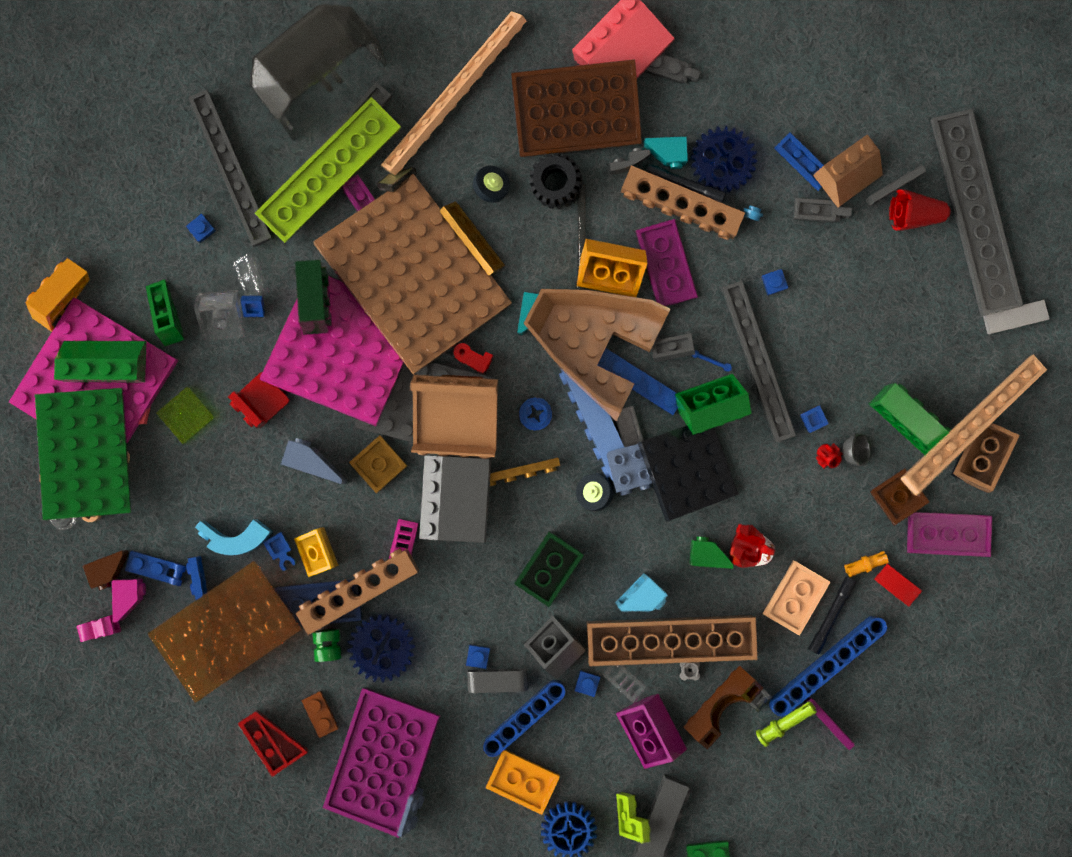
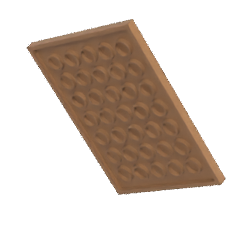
(412, 274)

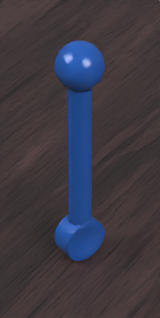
(727, 367)

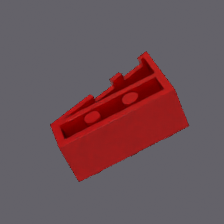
(271, 742)

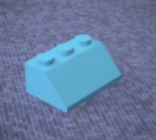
(642, 596)

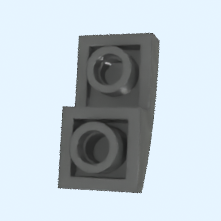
(635, 158)

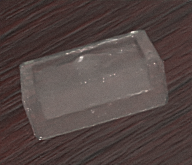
(251, 275)

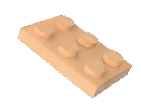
(796, 597)

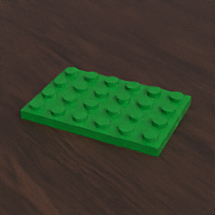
(82, 453)

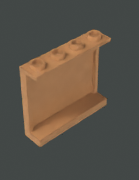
(454, 416)

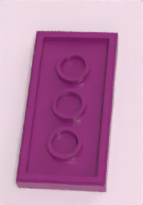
(667, 263)
(949, 534)

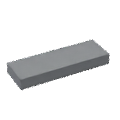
(1016, 317)

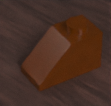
(104, 570)

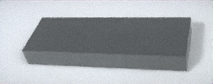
(895, 185)

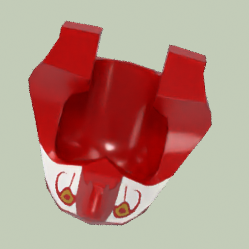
(750, 548)

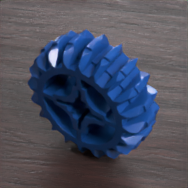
(570, 849)

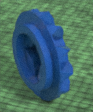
(526, 410)

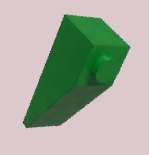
(164, 314)

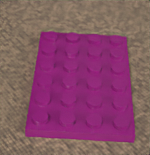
(381, 761)

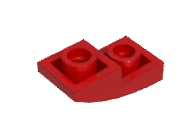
(898, 585)

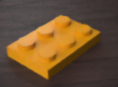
(522, 781)

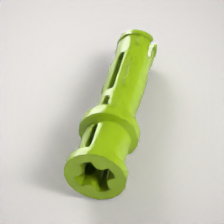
(778, 728)

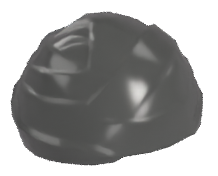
(857, 449)

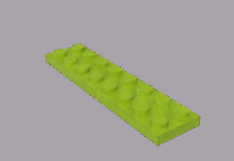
(328, 170)

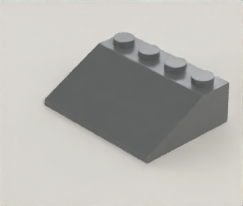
(455, 499)

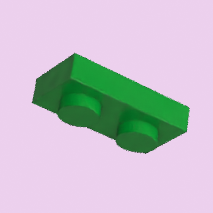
(708, 849)

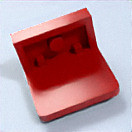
(258, 402)

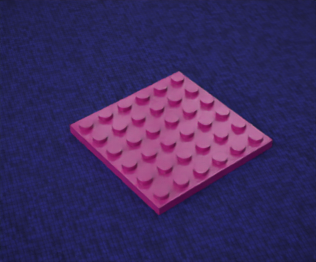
(87, 324)
(341, 369)

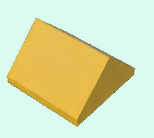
(316, 551)

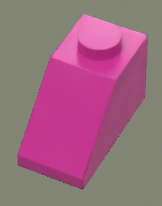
(126, 596)

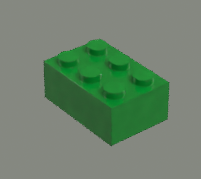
(713, 404)

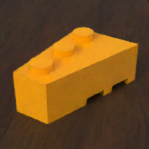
(56, 293)

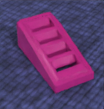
(396, 539)

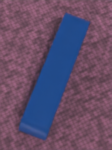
(520, 727)

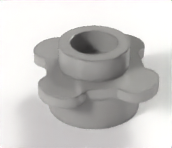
(694, 674)

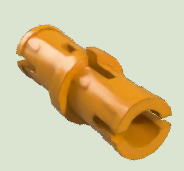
(866, 564)

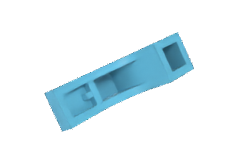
(248, 541)

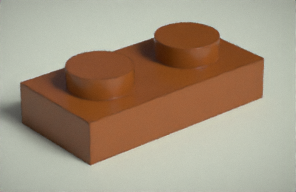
(320, 714)

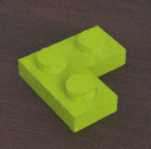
(630, 825)

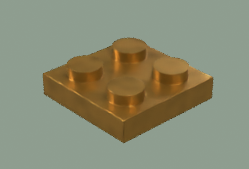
(378, 464)

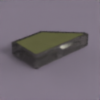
(393, 182)

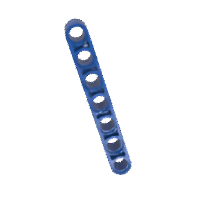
(838, 664)

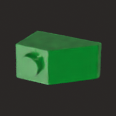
(707, 554)

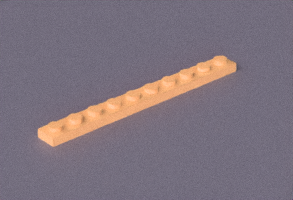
(453, 93)
(973, 424)

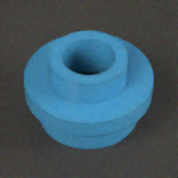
(753, 213)

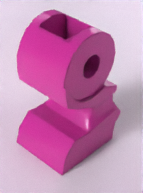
(98, 628)

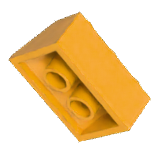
(611, 268)

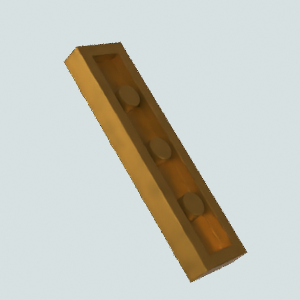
(472, 238)
(528, 471)

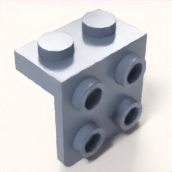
(628, 470)
(409, 818)

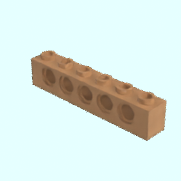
(712, 208)
(312, 621)

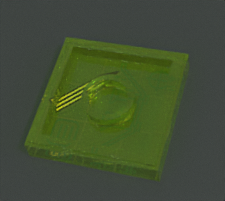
(185, 415)

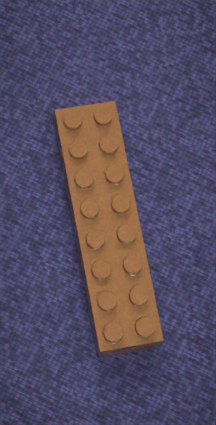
(671, 640)

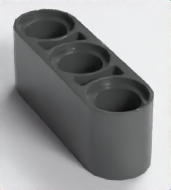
(497, 681)

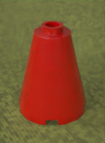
(916, 210)

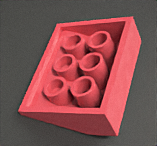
(625, 34)

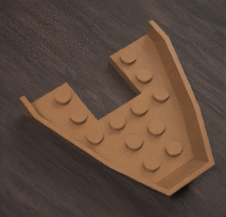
(577, 329)

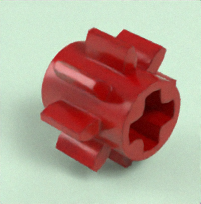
(829, 455)

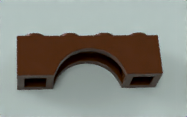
(737, 688)

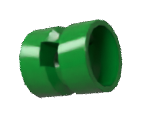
(326, 652)

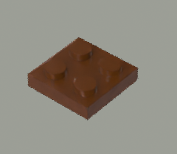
(897, 499)

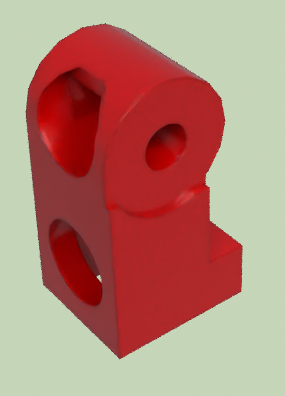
(472, 359)

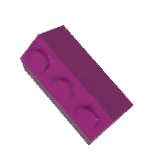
(651, 732)

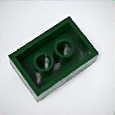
(313, 297)
(548, 569)

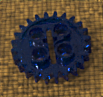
(740, 152)
(364, 639)

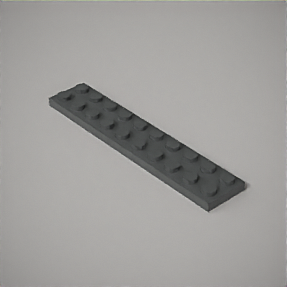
(976, 212)

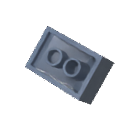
(309, 460)

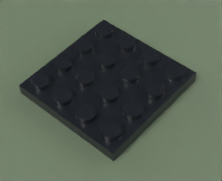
(687, 470)

